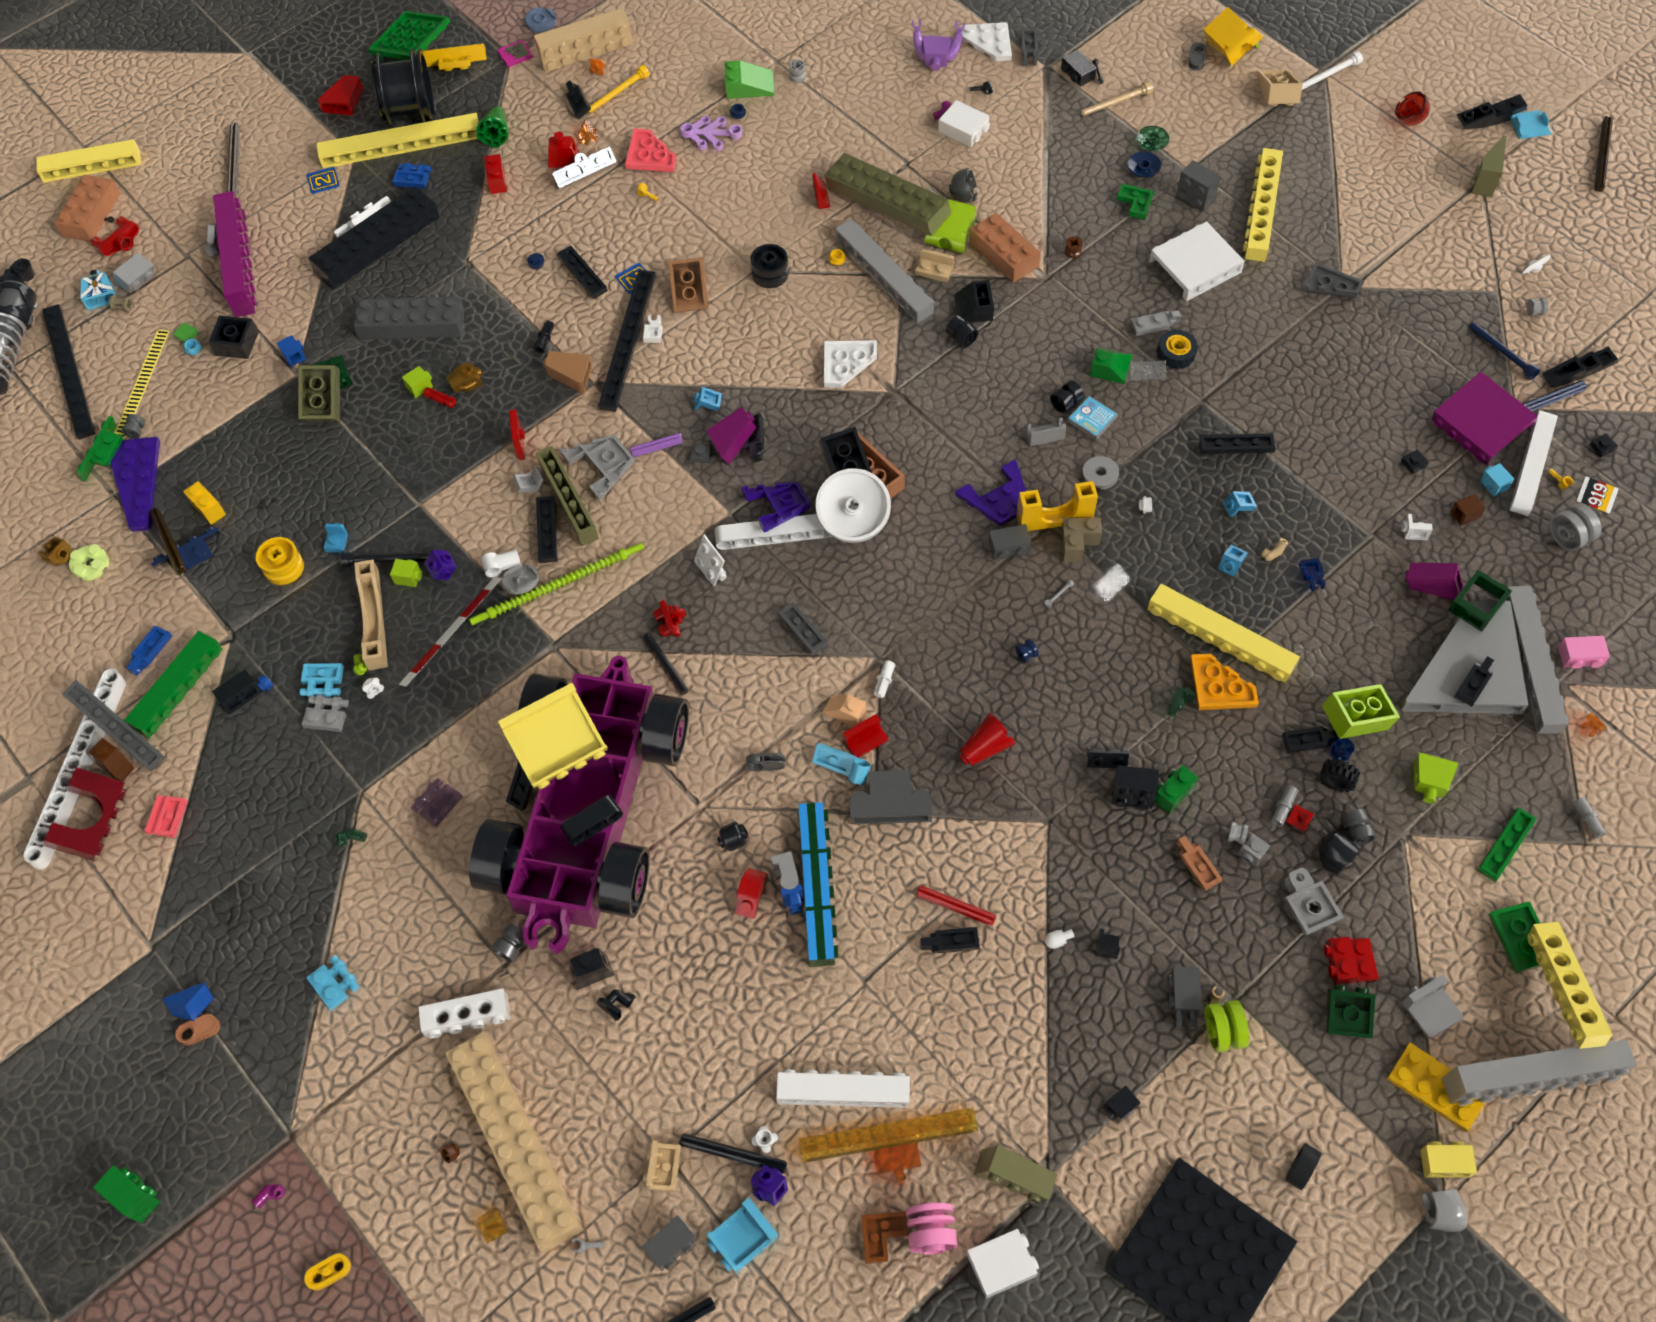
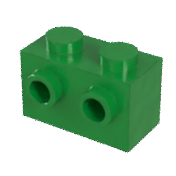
(1177, 787)

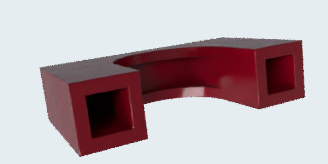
(87, 842)

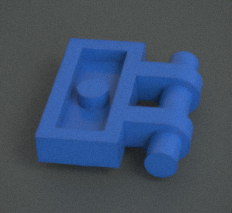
(412, 175)

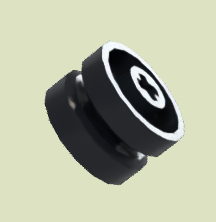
(769, 266)

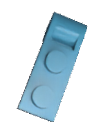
(842, 762)

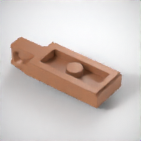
(1198, 864)

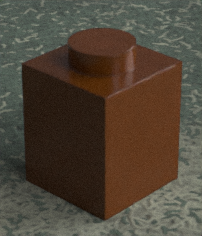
(1468, 509)

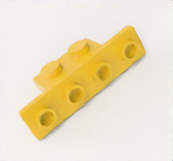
(455, 57)

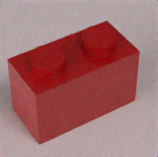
(495, 173)

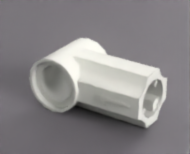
(495, 564)

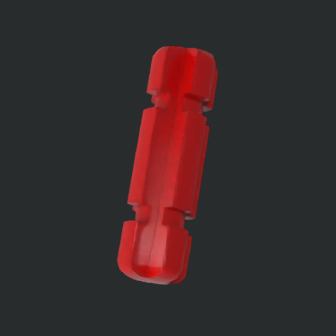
(439, 397)

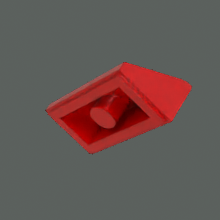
(820, 192)

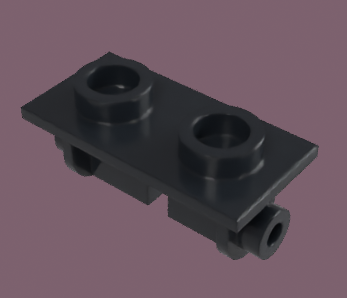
(1100, 759)

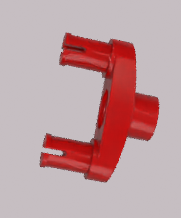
(118, 240)

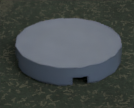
(540, 20)

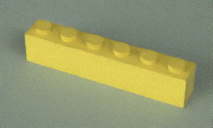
(88, 160)

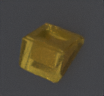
(492, 1225)

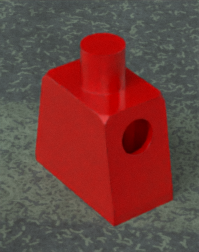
(561, 150)

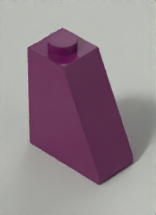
(732, 433)
(1435, 579)

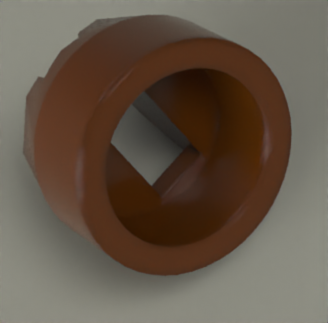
(450, 1152)

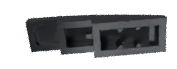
(1581, 367)

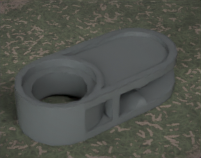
(1197, 59)
(765, 762)

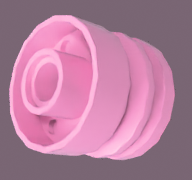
(931, 1222)

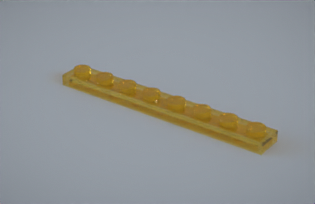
(888, 1135)

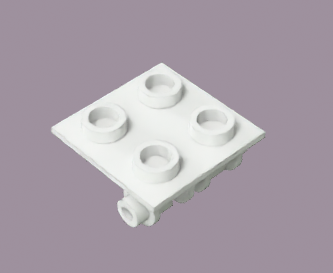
(710, 561)

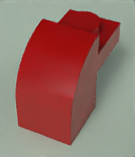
(749, 892)

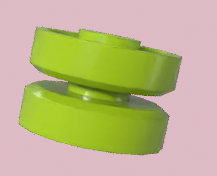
(1226, 1026)

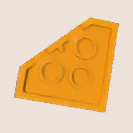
(1220, 685)

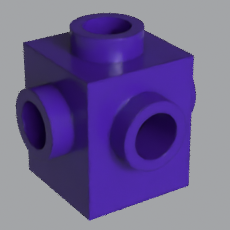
(440, 564)
(769, 1185)

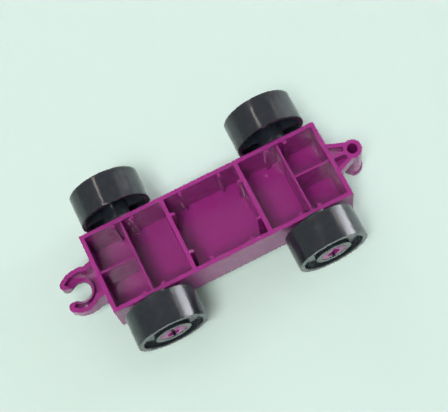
(542, 870)

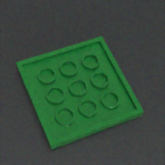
(408, 32)

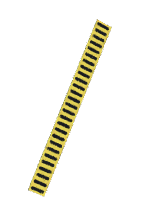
(143, 378)

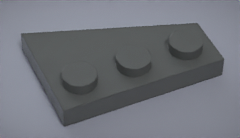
(1330, 281)

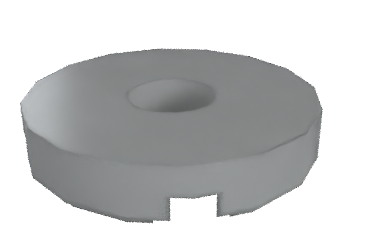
(1103, 464)

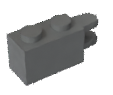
(1185, 994)

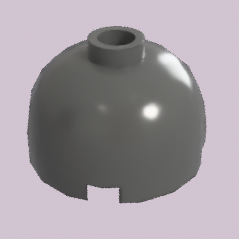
(963, 186)

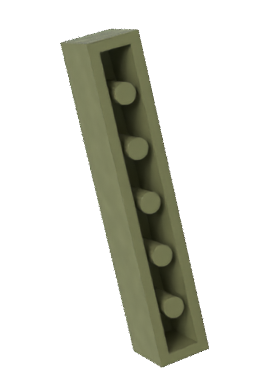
(567, 496)

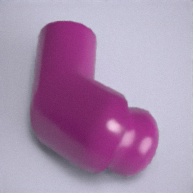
(945, 106)
(269, 1192)

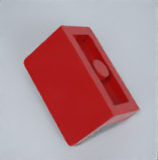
(865, 736)

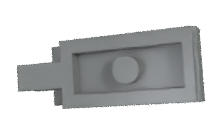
(1155, 322)

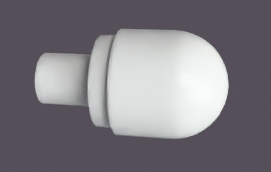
(1058, 938)

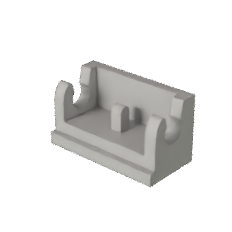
(1046, 433)

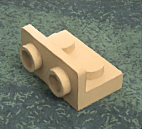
(935, 265)

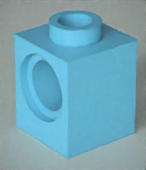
(1496, 479)

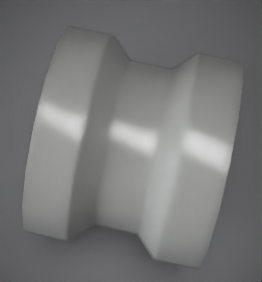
(1537, 307)
(1237, 833)

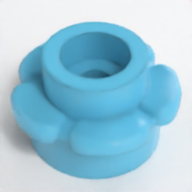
(192, 346)

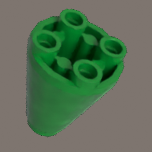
(493, 128)

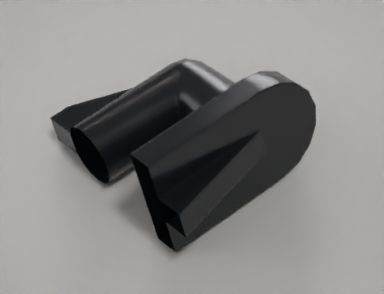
(616, 995)

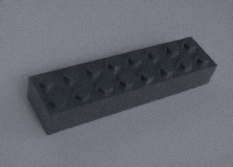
(374, 237)

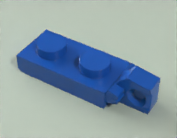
(148, 649)

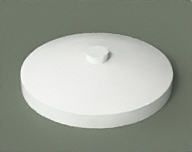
(853, 505)

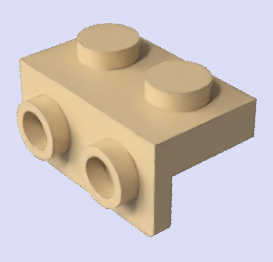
(662, 1167)

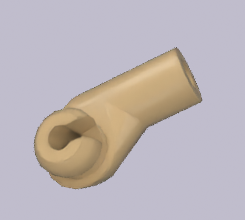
(1277, 551)

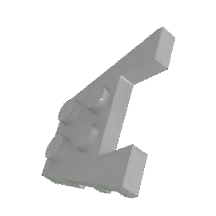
(607, 456)

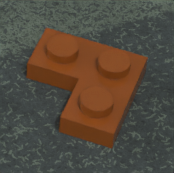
(876, 1230)

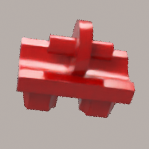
(672, 617)

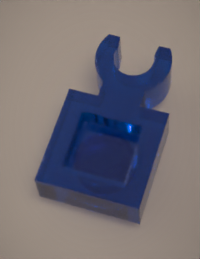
(1313, 571)

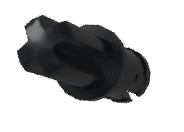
(544, 336)

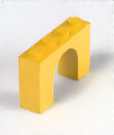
(1037, 517)

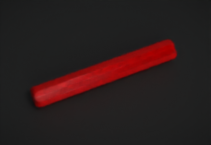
(956, 905)

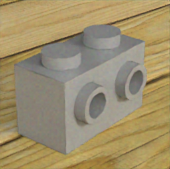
(134, 273)

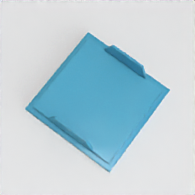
(1530, 124)

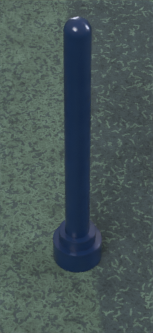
(1530, 370)

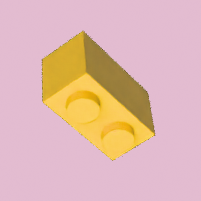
(204, 502)

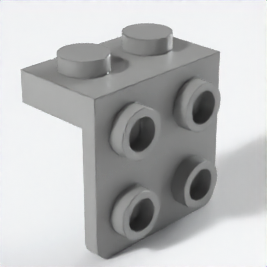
(1432, 1006)

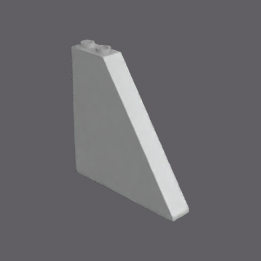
(1457, 655)

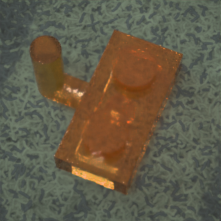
(897, 1160)

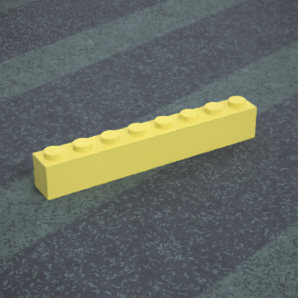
(1223, 633)

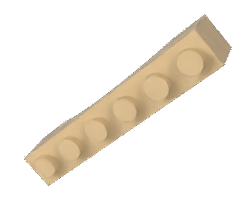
(373, 640)

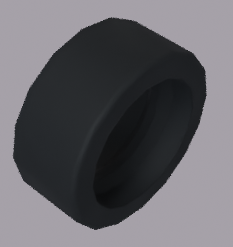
(1303, 1166)

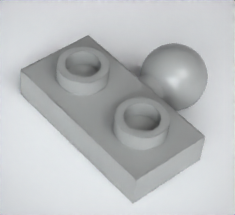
(211, 249)

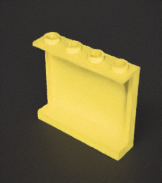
(553, 736)

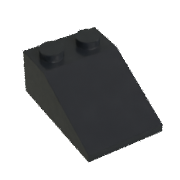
(844, 451)

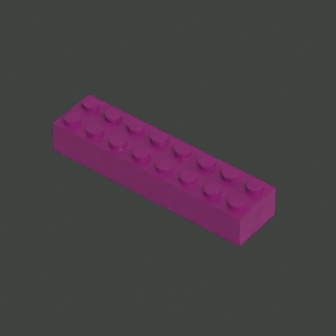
(234, 254)

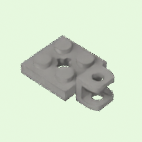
(1305, 892)

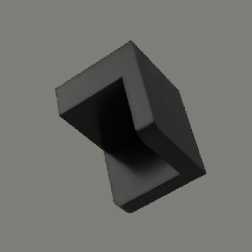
(1107, 945)

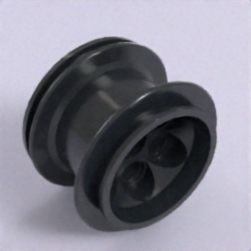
(402, 87)

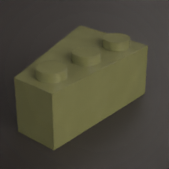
(1015, 1173)

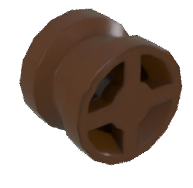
(1073, 247)

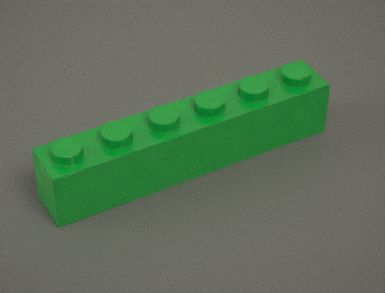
(173, 684)

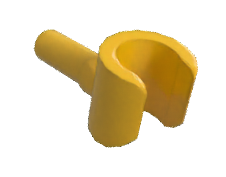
(642, 190)
(1563, 482)

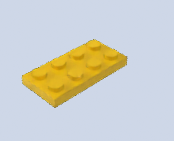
(1422, 1079)

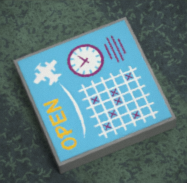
(1092, 417)

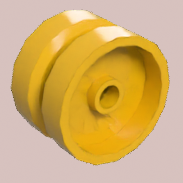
(280, 561)

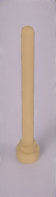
(1145, 89)

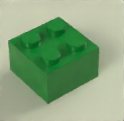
(127, 1193)

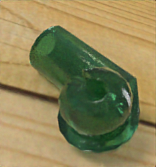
(343, 836)

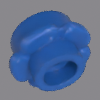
(264, 683)

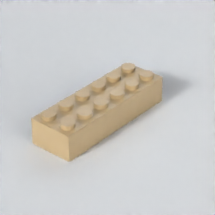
(583, 39)

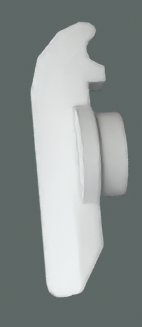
(1536, 265)

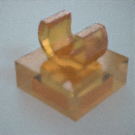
(587, 133)
(1595, 723)

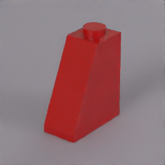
(342, 96)

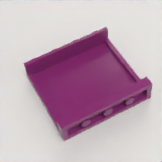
(1483, 417)

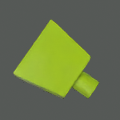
(1433, 776)

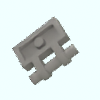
(322, 718)

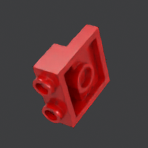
(1350, 960)

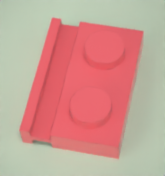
(166, 816)

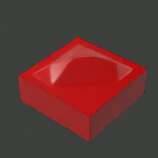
(1299, 817)

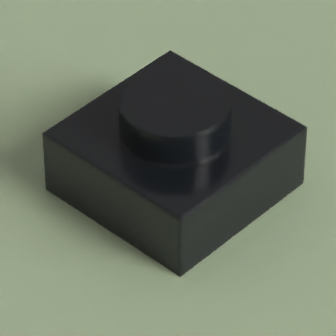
(1603, 445)
(1414, 461)

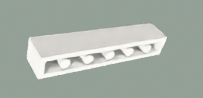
(843, 1089)

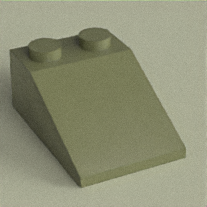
(1490, 170)

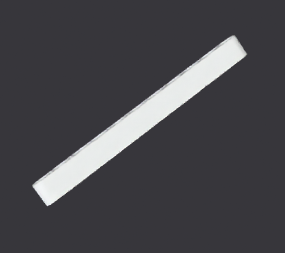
(110, 686)

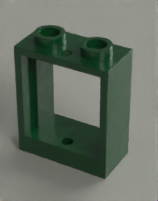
(1477, 617)

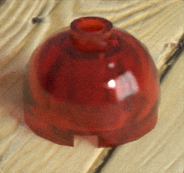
(1413, 108)

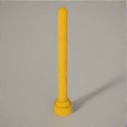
(641, 73)

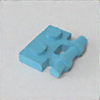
(321, 674)
(326, 985)

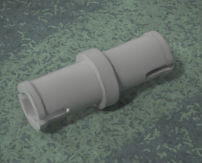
(1284, 806)
(1589, 817)

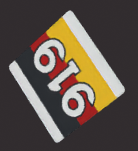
(1597, 494)

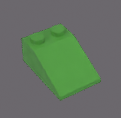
(747, 80)

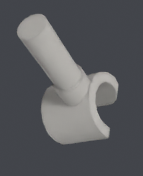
(586, 1245)

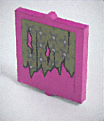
(515, 53)

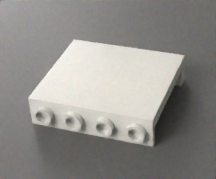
(1198, 260)

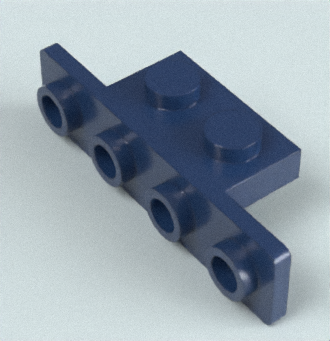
(193, 552)

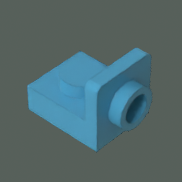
(707, 398)
(1239, 501)
(335, 538)
(1232, 560)

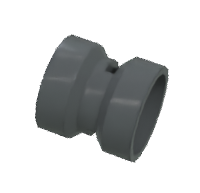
(133, 426)

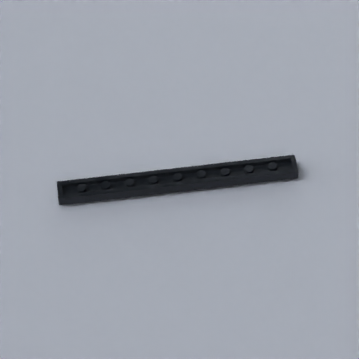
(627, 341)
(69, 372)

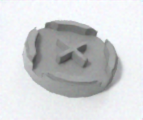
(520, 579)

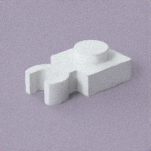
(653, 330)

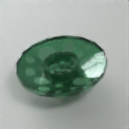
(1153, 138)

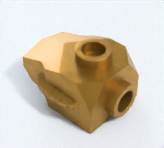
(465, 378)
(56, 552)

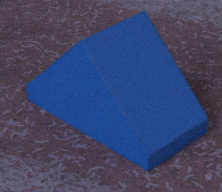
(189, 1002)

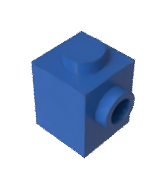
(291, 350)

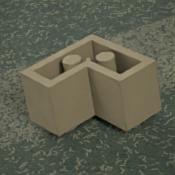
(1077, 534)

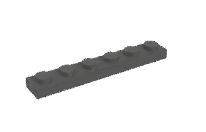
(113, 725)

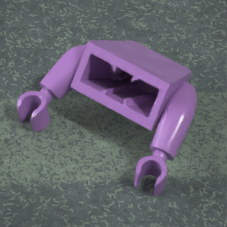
(937, 50)

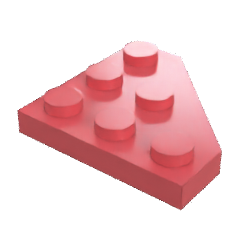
(649, 153)

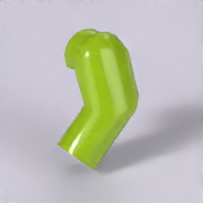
(359, 666)

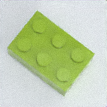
(1360, 711)

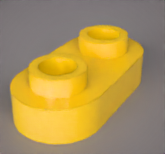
(328, 1271)

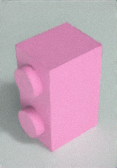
(1583, 651)

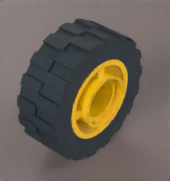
(1177, 348)

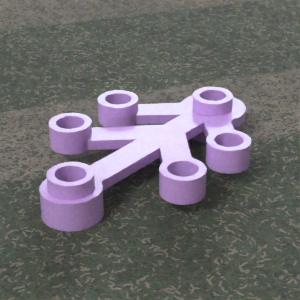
(691, 131)

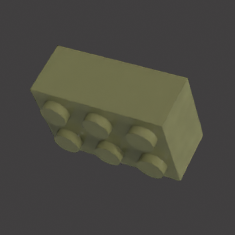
(318, 393)

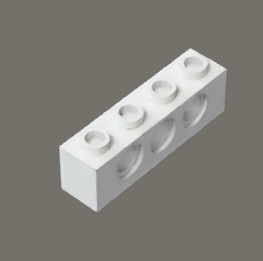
(432, 1013)

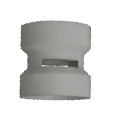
(797, 71)

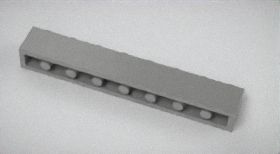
(885, 271)
(1537, 667)

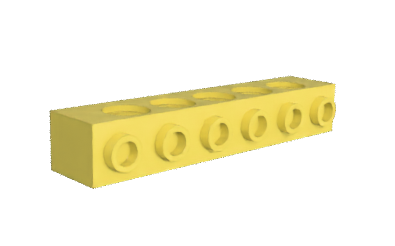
(1569, 985)

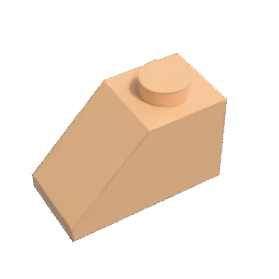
(846, 709)

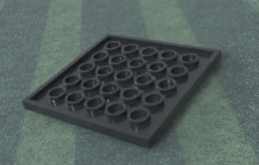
(1200, 1252)

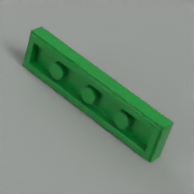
(1506, 844)

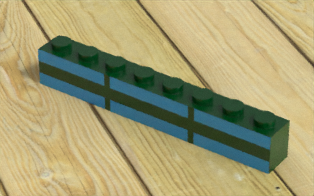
(816, 885)

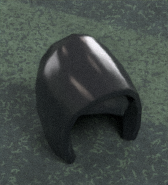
(1336, 852)

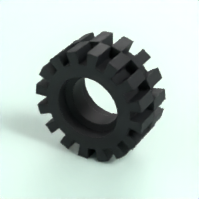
(1339, 775)

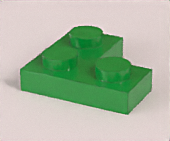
(1138, 197)

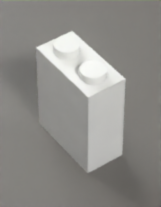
(963, 123)
(1002, 1263)

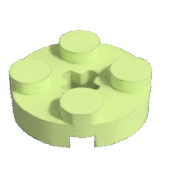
(81, 556)

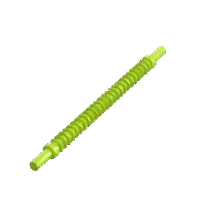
(492, 612)

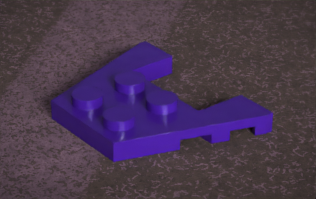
(785, 500)
(1001, 503)

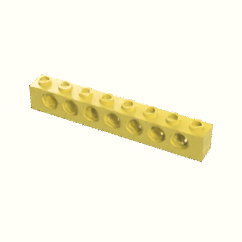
(1263, 206)

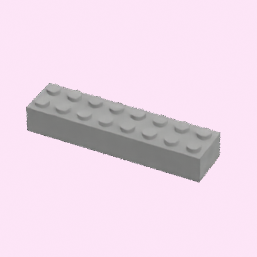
(1538, 1072)

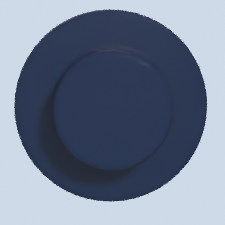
(737, 111)
(535, 261)

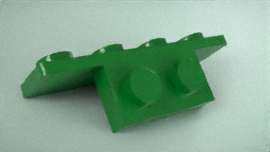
(103, 449)

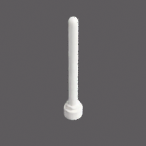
(1355, 59)

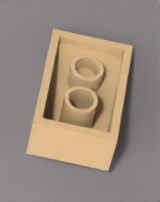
(1280, 87)

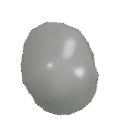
(1445, 1211)

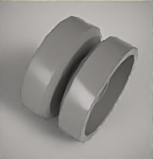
(1575, 527)

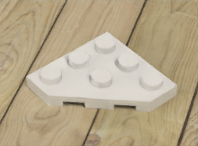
(989, 39)
(846, 360)

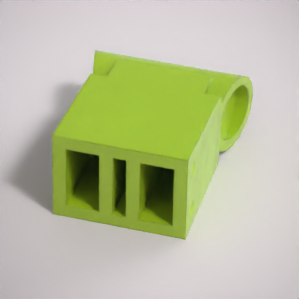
(955, 229)

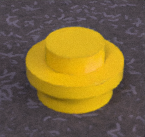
(837, 257)

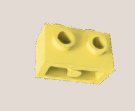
(1448, 1160)

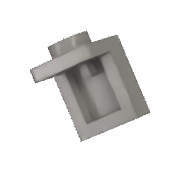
(529, 482)

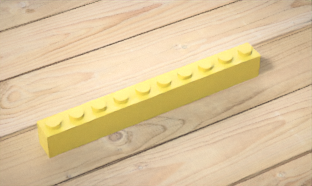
(397, 140)

